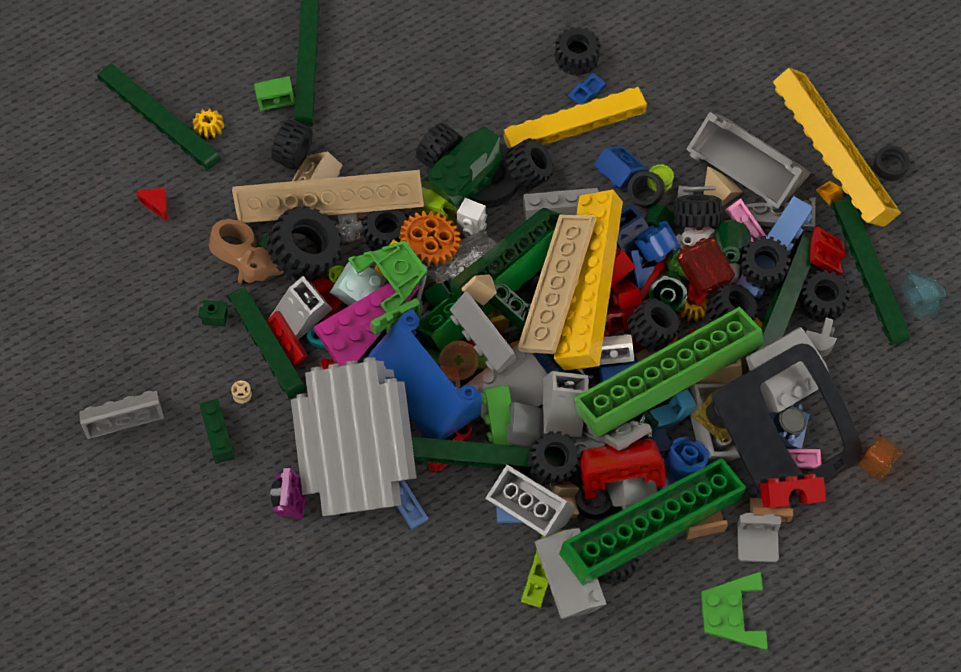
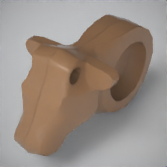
(252, 261)

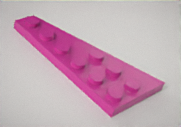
(349, 332)

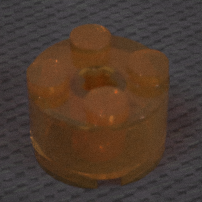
(451, 352)
(880, 457)

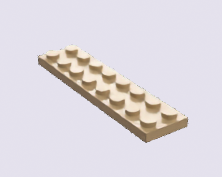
(556, 284)

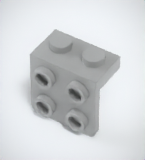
(758, 538)

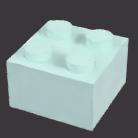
(353, 286)

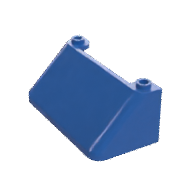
(431, 397)

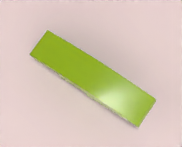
(537, 582)

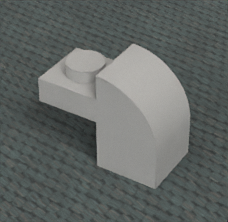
(825, 341)

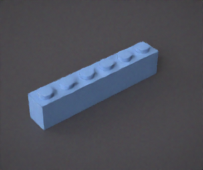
(785, 230)

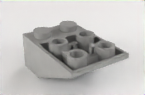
(302, 307)
(559, 402)

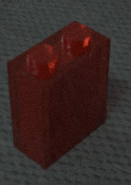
(705, 266)

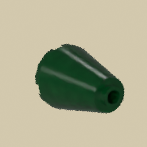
(732, 239)
(669, 289)

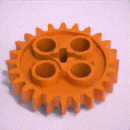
(439, 238)

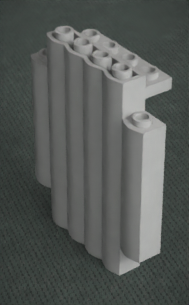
(353, 437)

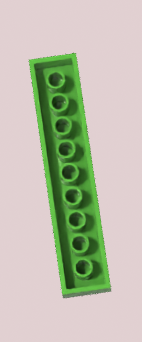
(668, 371)

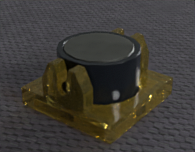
(710, 419)

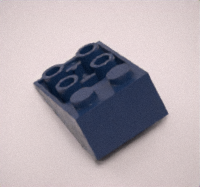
(630, 227)

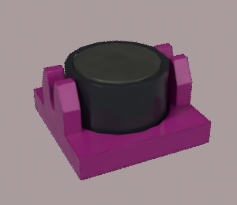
(287, 495)

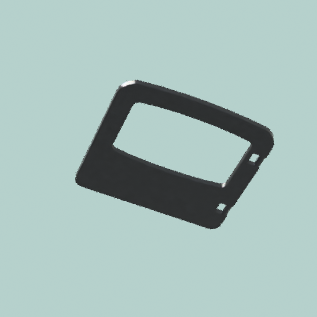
(754, 432)

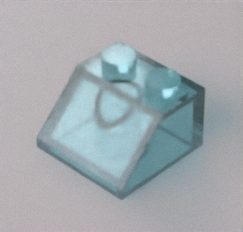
(923, 294)

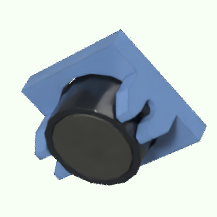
(791, 423)

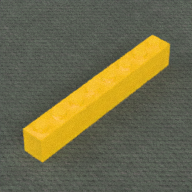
(578, 119)

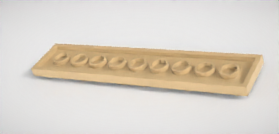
(330, 195)

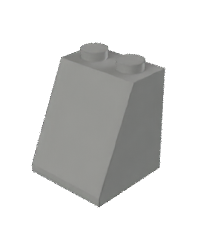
(630, 491)

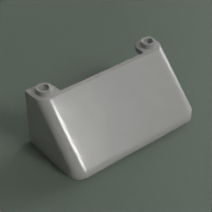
(747, 160)

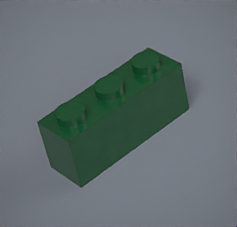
(216, 431)

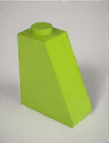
(437, 204)

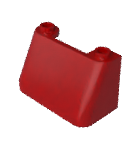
(608, 465)

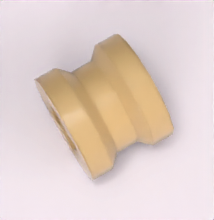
(241, 387)

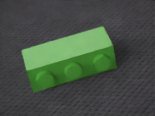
(497, 405)

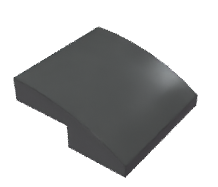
(525, 425)

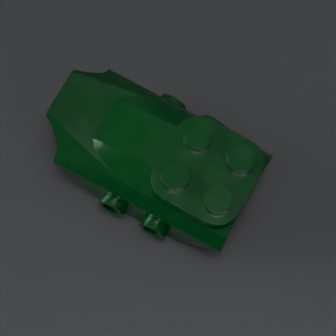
(466, 167)

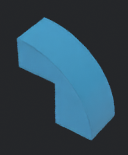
(678, 408)

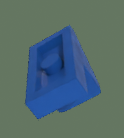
(638, 275)

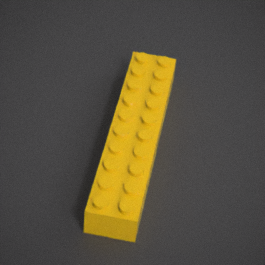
(836, 148)
(586, 319)

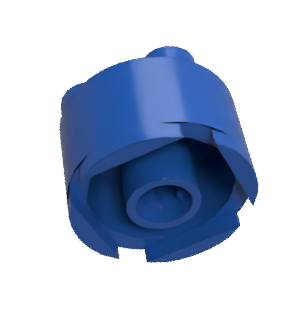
(657, 242)
(685, 458)

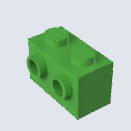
(275, 92)

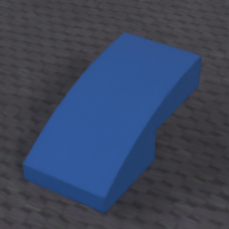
(587, 90)

